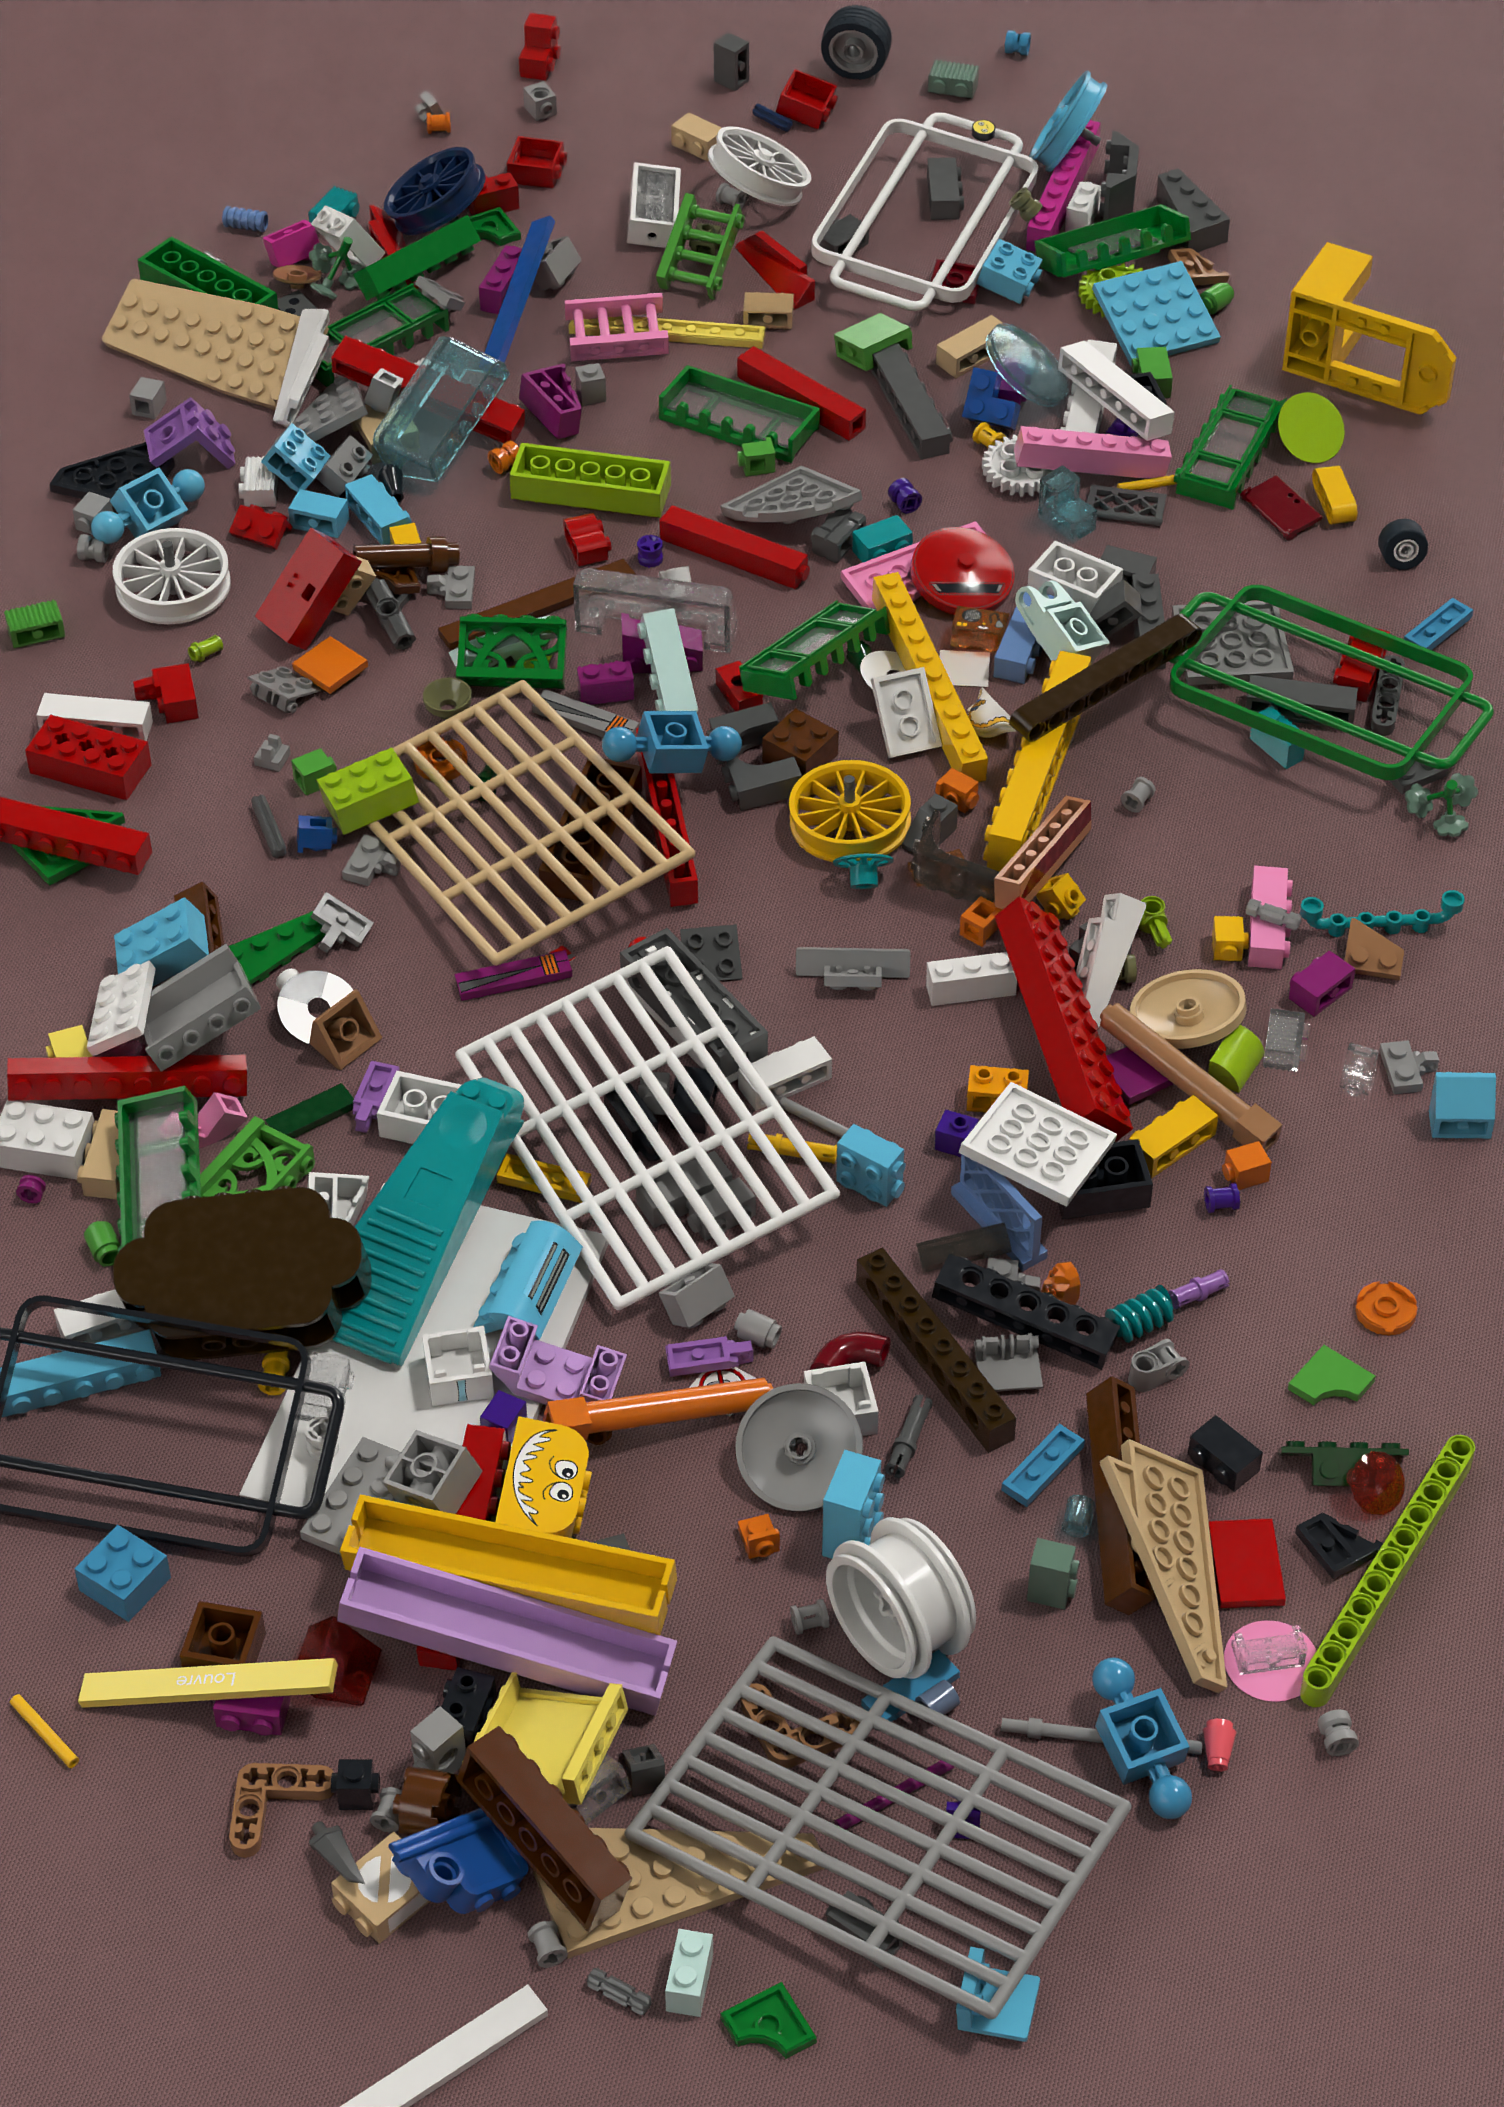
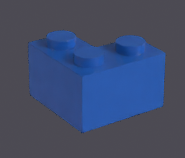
(983, 401)

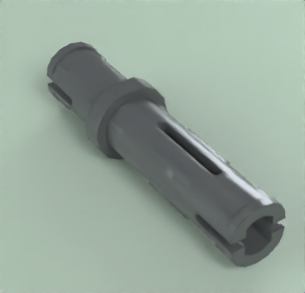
(905, 1445)

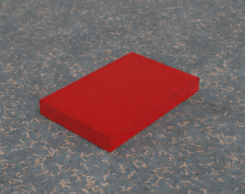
(1246, 1563)

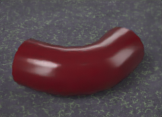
(853, 1348)

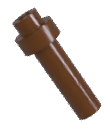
(434, 554)

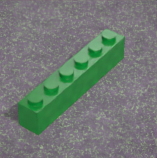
(416, 258)

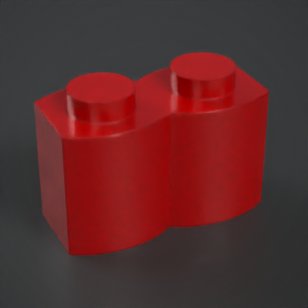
(586, 539)

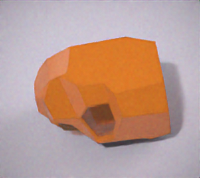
(1063, 1283)

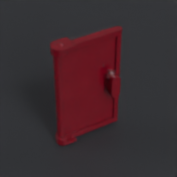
(1284, 513)

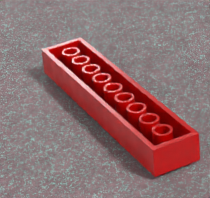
(1062, 1016)

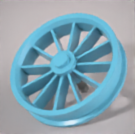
(1069, 122)

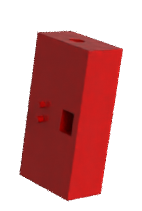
(308, 589)

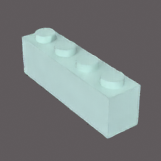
(667, 661)

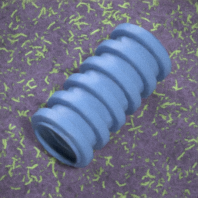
(245, 218)

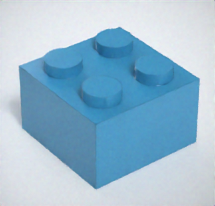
(122, 1573)

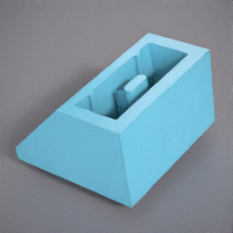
(1463, 1105)

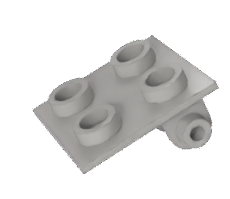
(281, 688)
(1009, 1362)

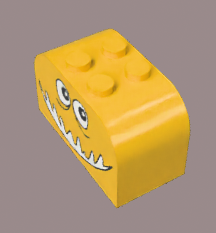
(545, 1479)

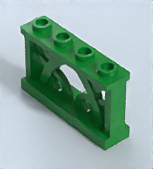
(538, 677)

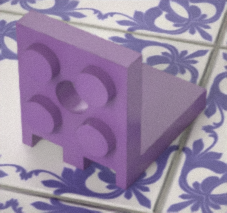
(184, 426)

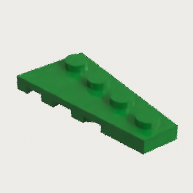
(276, 946)

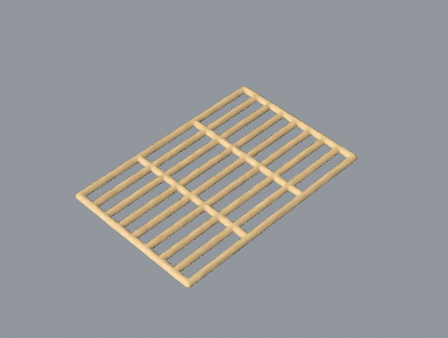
(535, 846)

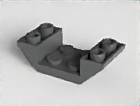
(1121, 177)

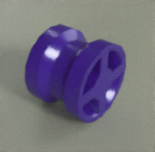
(650, 551)

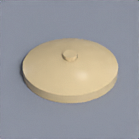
(1191, 1007)

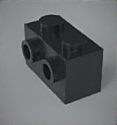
(469, 1699)

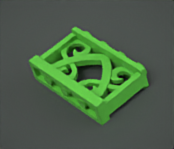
(250, 1144)

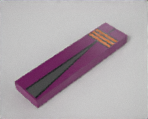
(513, 975)

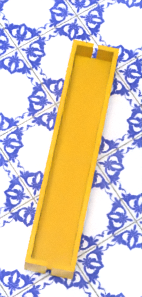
(548, 1567)

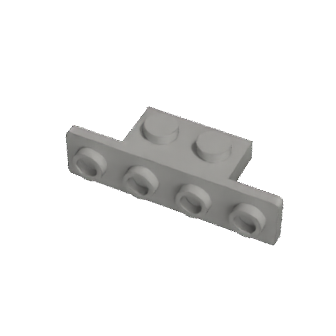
(853, 966)

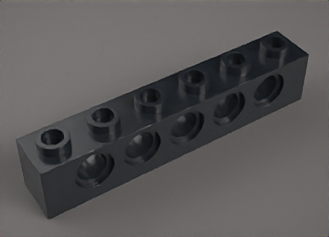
(1008, 1313)

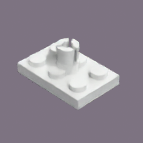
(906, 712)

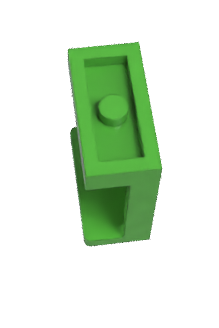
(869, 336)

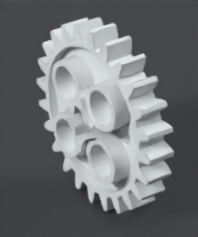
(1001, 469)

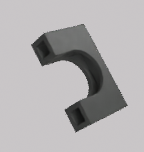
(751, 783)

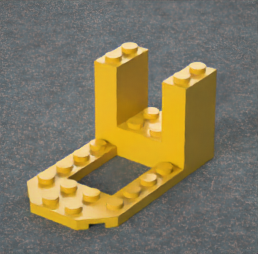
(1328, 325)

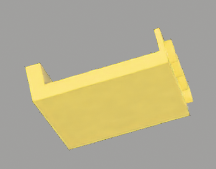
(560, 1731)

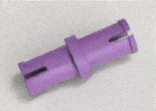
(1199, 1288)

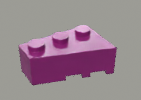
(633, 646)

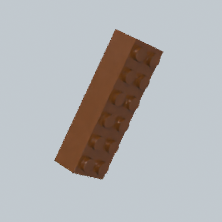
(633, 776)
(544, 1828)

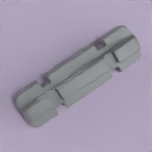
(1273, 914)

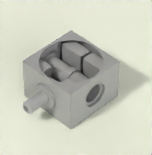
(431, 1473)

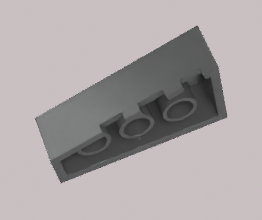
(1207, 221)

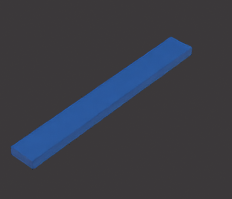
(519, 288)

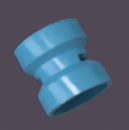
(1017, 42)

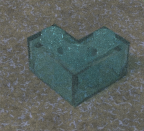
(1062, 507)

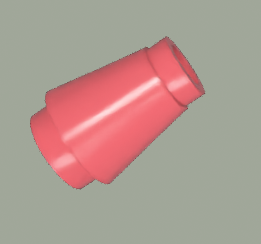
(1218, 1741)

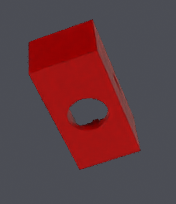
(734, 694)

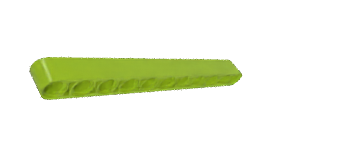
(1438, 1485)

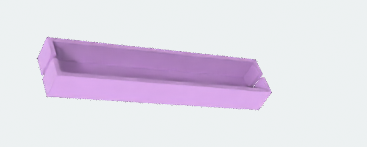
(504, 1629)

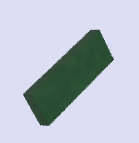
(312, 1112)

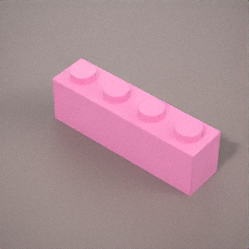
(1267, 939)

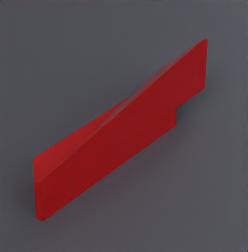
(385, 233)
(778, 267)

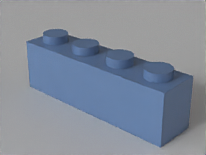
(1017, 649)

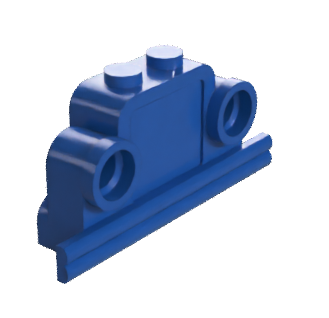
(461, 1863)

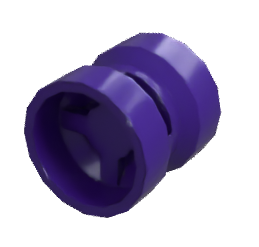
(905, 495)

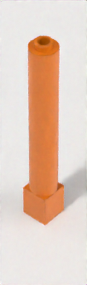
(655, 1407)

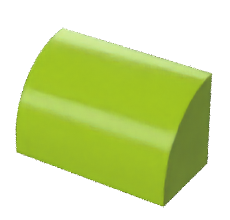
(1236, 1058)

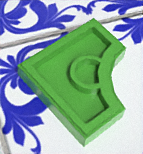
(1330, 1375)

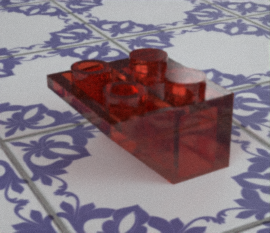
(353, 1653)

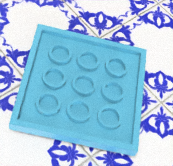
(1156, 310)

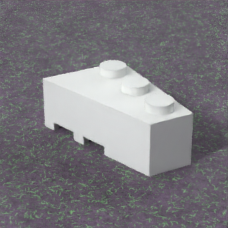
(342, 1192)

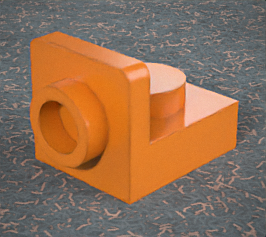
(759, 1536)

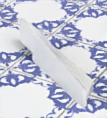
(303, 364)
(1106, 948)

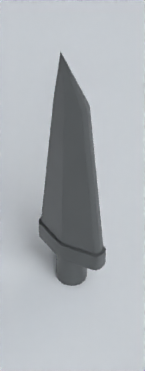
(334, 1849)

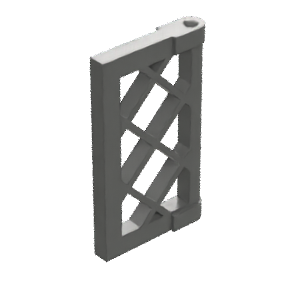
(1137, 497)

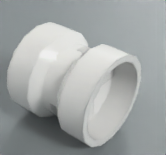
(315, 1435)

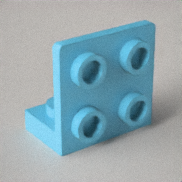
(1015, 2017)

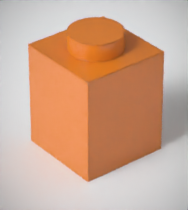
(1247, 1165)

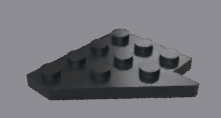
(106, 472)

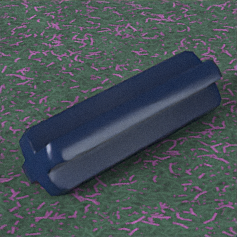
(772, 117)

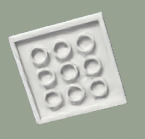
(1038, 1143)

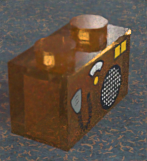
(978, 629)

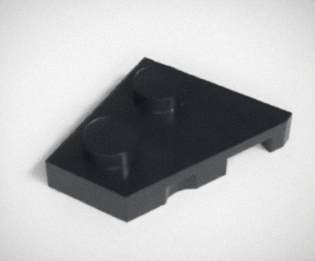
(1335, 1544)

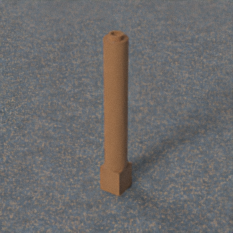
(1247, 1122)

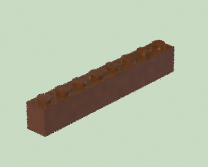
(1111, 1423)

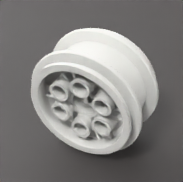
(901, 1597)

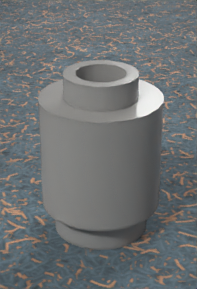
(758, 1328)

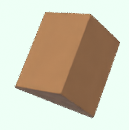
(344, 1031)

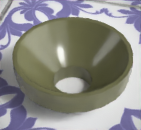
(444, 692)

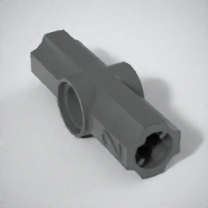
(390, 614)

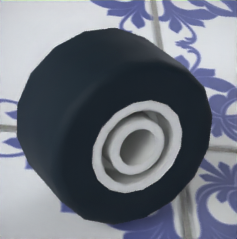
(1403, 544)

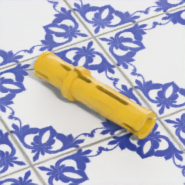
(783, 1146)

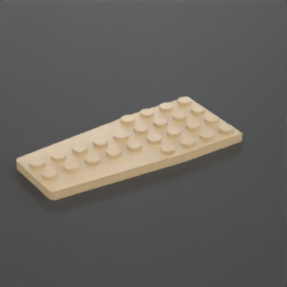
(206, 339)

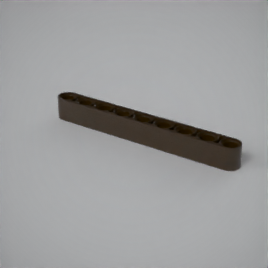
(1105, 677)

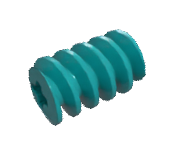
(1142, 1313)

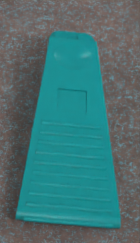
(426, 1213)

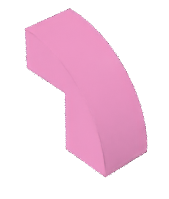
(219, 1118)

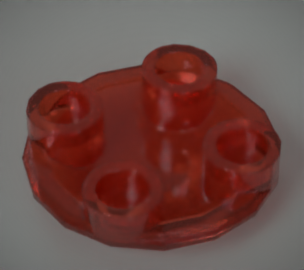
(1377, 1483)

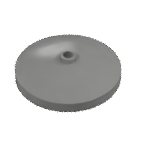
(774, 1429)

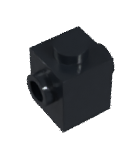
(355, 1784)

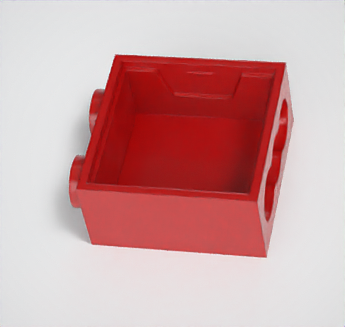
(807, 99)
(537, 161)

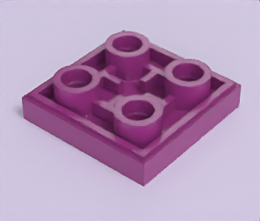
(1135, 1076)

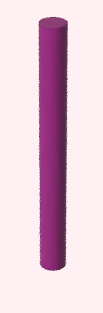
(879, 1802)

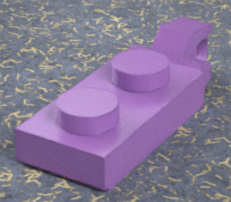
(371, 1093)
(707, 1355)

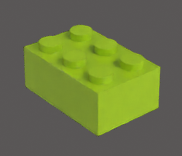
(367, 790)

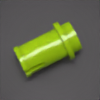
(200, 650)

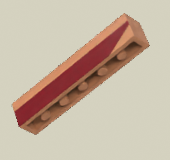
(1043, 851)

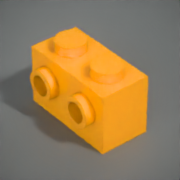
(989, 1082)

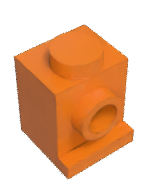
(958, 789)
(979, 921)

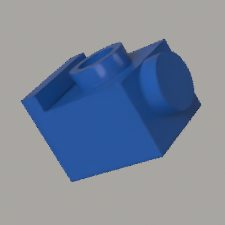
(315, 833)

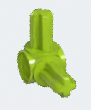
(1155, 921)

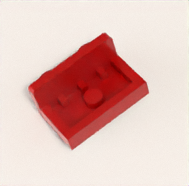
(259, 527)

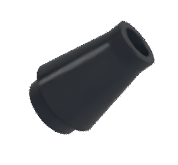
(392, 479)

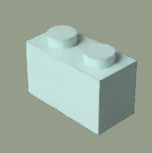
(689, 1972)

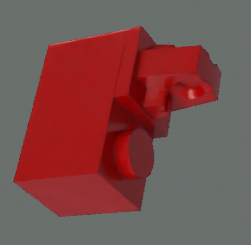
(173, 691)

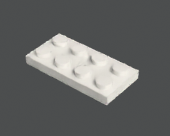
(121, 1008)

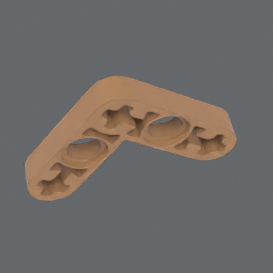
(798, 1734)
(261, 1792)

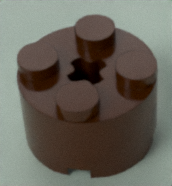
(426, 1799)

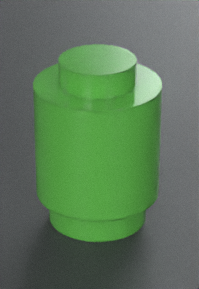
(1217, 297)
(102, 1242)

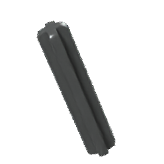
(268, 826)

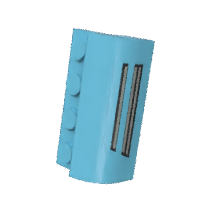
(531, 1277)

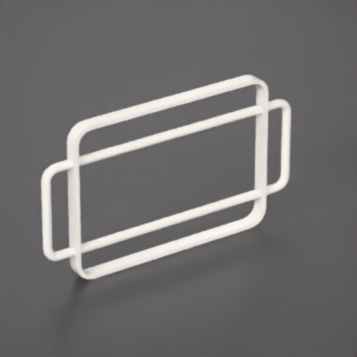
(928, 289)

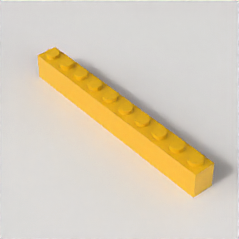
(917, 651)

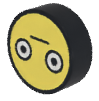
(983, 130)

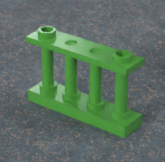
(683, 231)

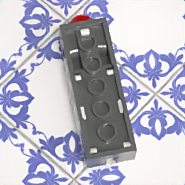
(741, 1024)

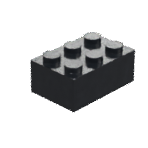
(1115, 1185)

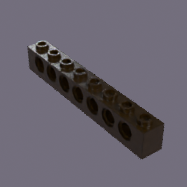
(936, 1350)

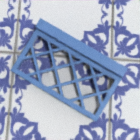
(995, 1201)

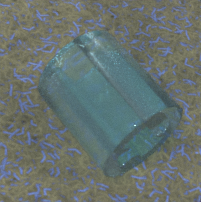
(1078, 1516)

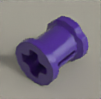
(1221, 1198)

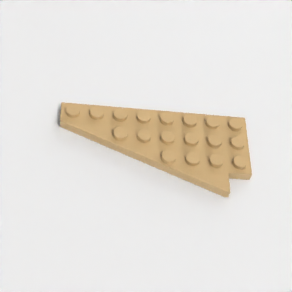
(1171, 1534)
(663, 1889)

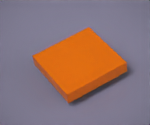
(330, 664)

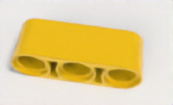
(1334, 494)

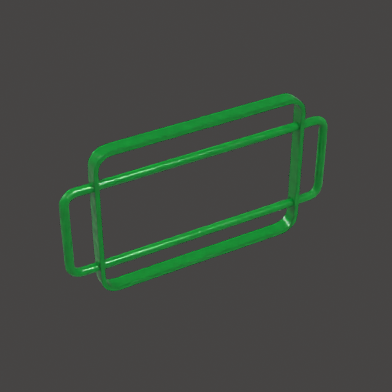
(1352, 628)

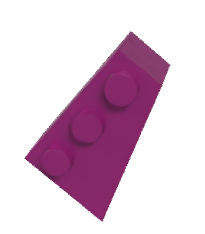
(552, 400)

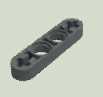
(1386, 695)

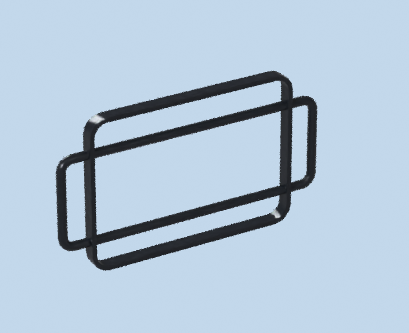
(271, 1508)

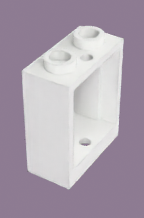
(335, 226)

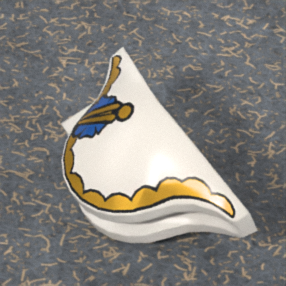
(988, 716)

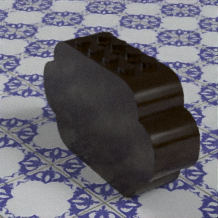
(245, 1264)

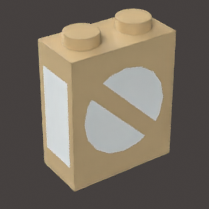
(384, 1899)

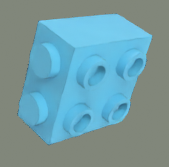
(1010, 271)
(295, 458)
(870, 1165)

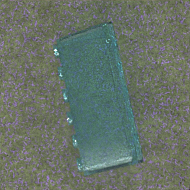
(438, 409)

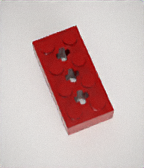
(88, 757)

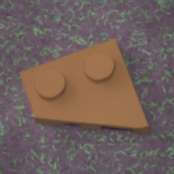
(1197, 267)
(1372, 953)

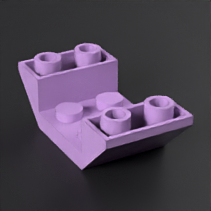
(550, 1372)

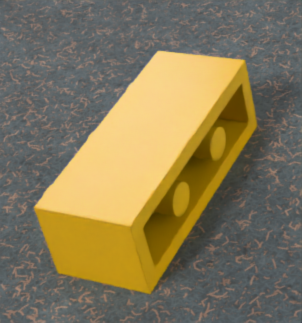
(1176, 1134)

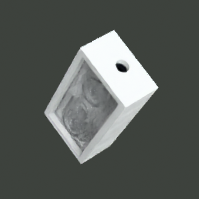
(653, 204)

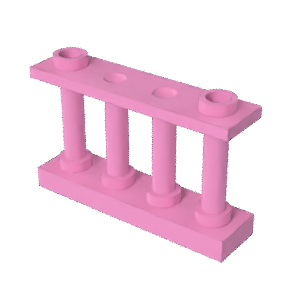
(616, 345)

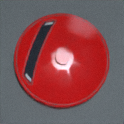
(962, 570)

